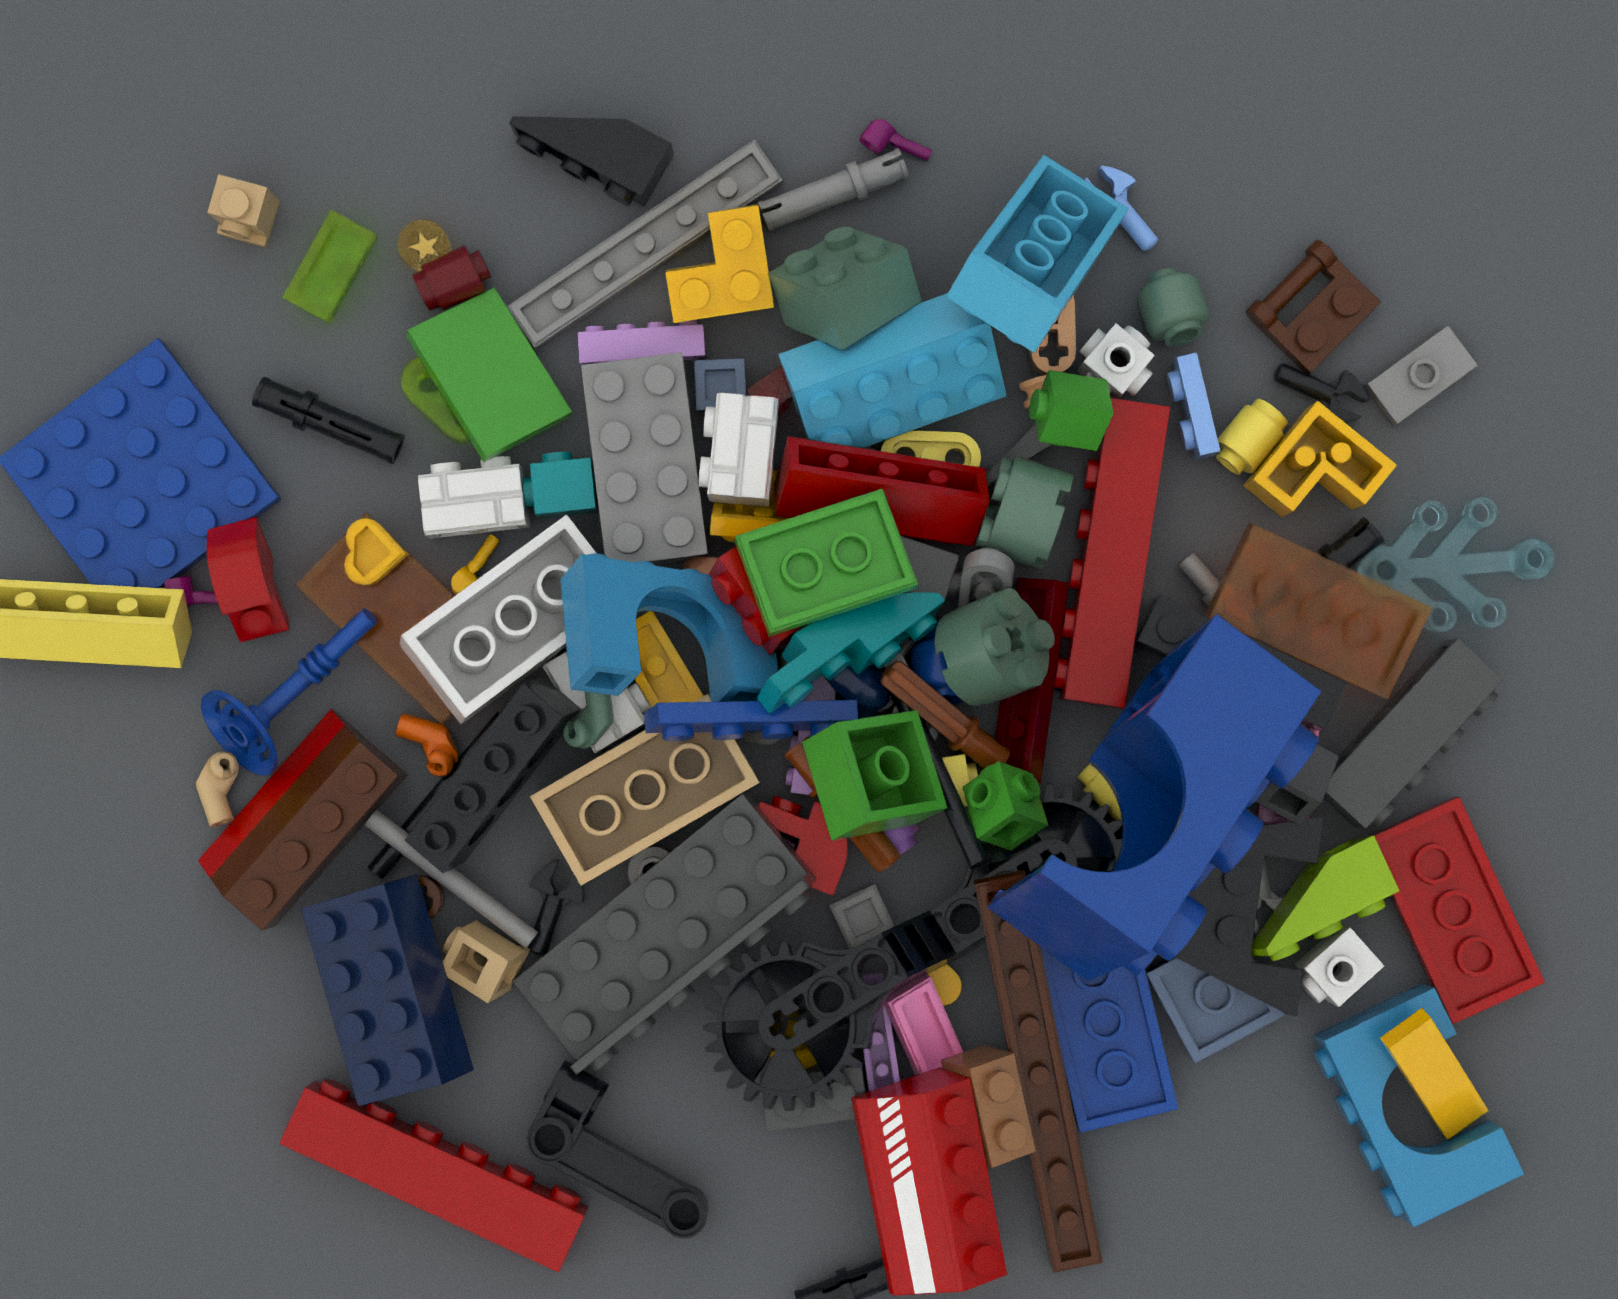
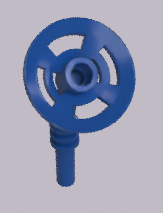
(241, 730)

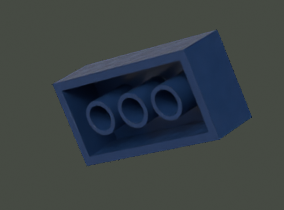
(387, 990)

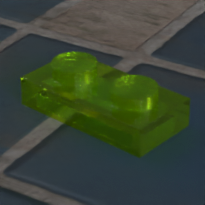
(330, 266)

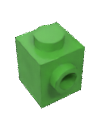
(1071, 410)

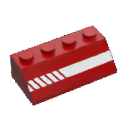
(929, 1184)

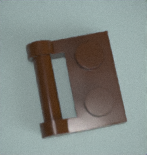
(1325, 319)

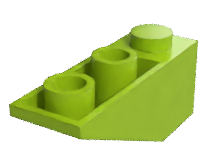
(1342, 883)

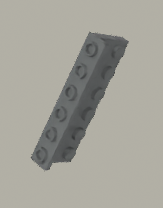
(666, 933)

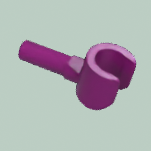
(881, 133)
(192, 597)

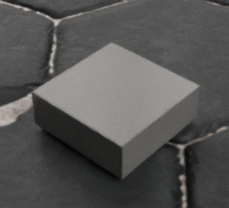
(861, 916)

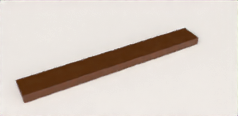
(1034, 1040)

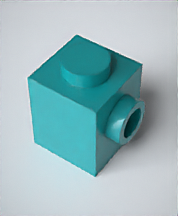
(561, 486)

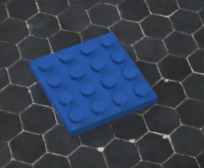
(138, 474)

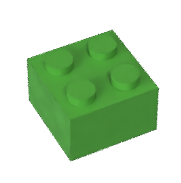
(874, 774)

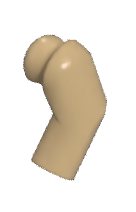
(214, 786)

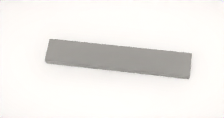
(643, 245)

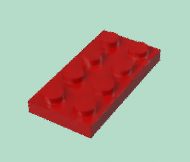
(1456, 911)

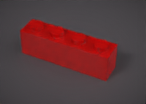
(924, 494)

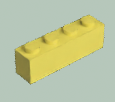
(93, 623)

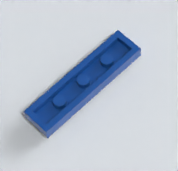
(731, 719)

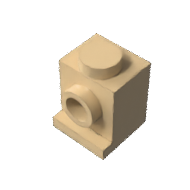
(243, 210)
(467, 962)

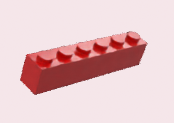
(1112, 556)
(434, 1173)

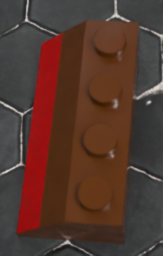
(300, 820)

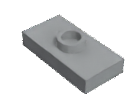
(1420, 375)

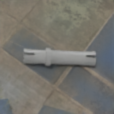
(833, 190)

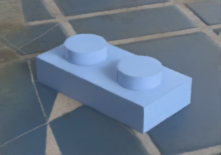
(1198, 428)

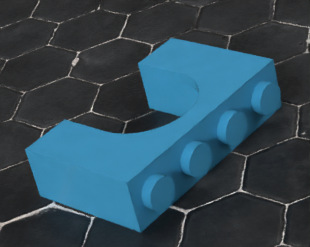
(601, 628)
(1417, 1178)

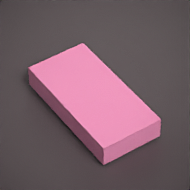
(922, 1025)

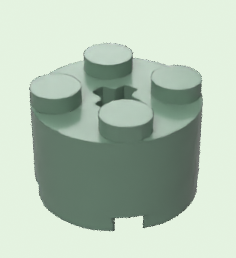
(1026, 510)
(994, 648)

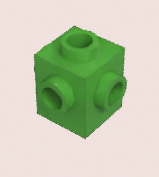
(1005, 805)

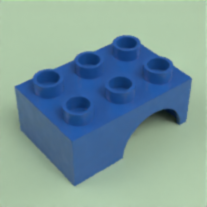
(1184, 768)

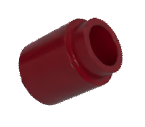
(452, 278)

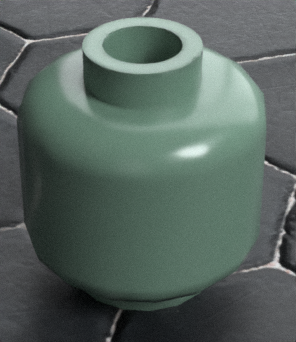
(1173, 307)

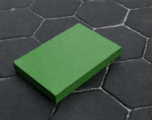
(488, 374)
(825, 562)

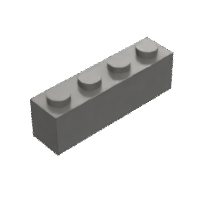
(1409, 732)

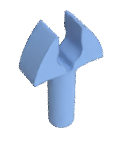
(1132, 222)

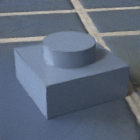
(718, 377)

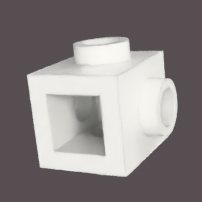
(1128, 344)

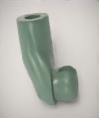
(590, 722)

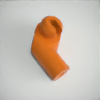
(435, 741)

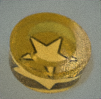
(422, 242)

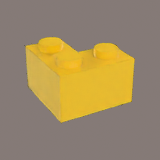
(735, 280)
(1322, 451)

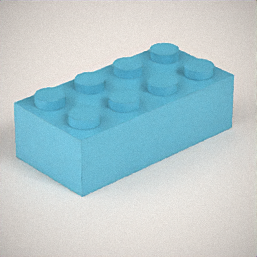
(1037, 253)
(895, 378)

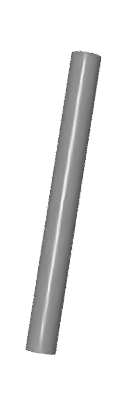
(454, 881)

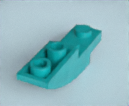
(852, 639)

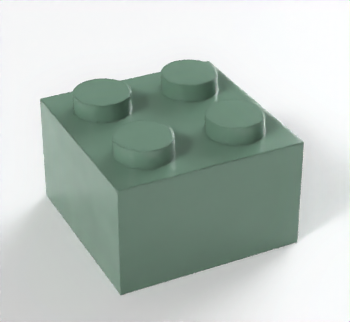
(845, 286)

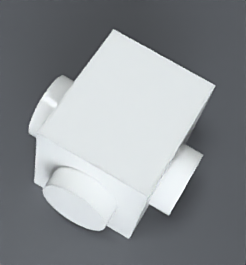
(1354, 969)

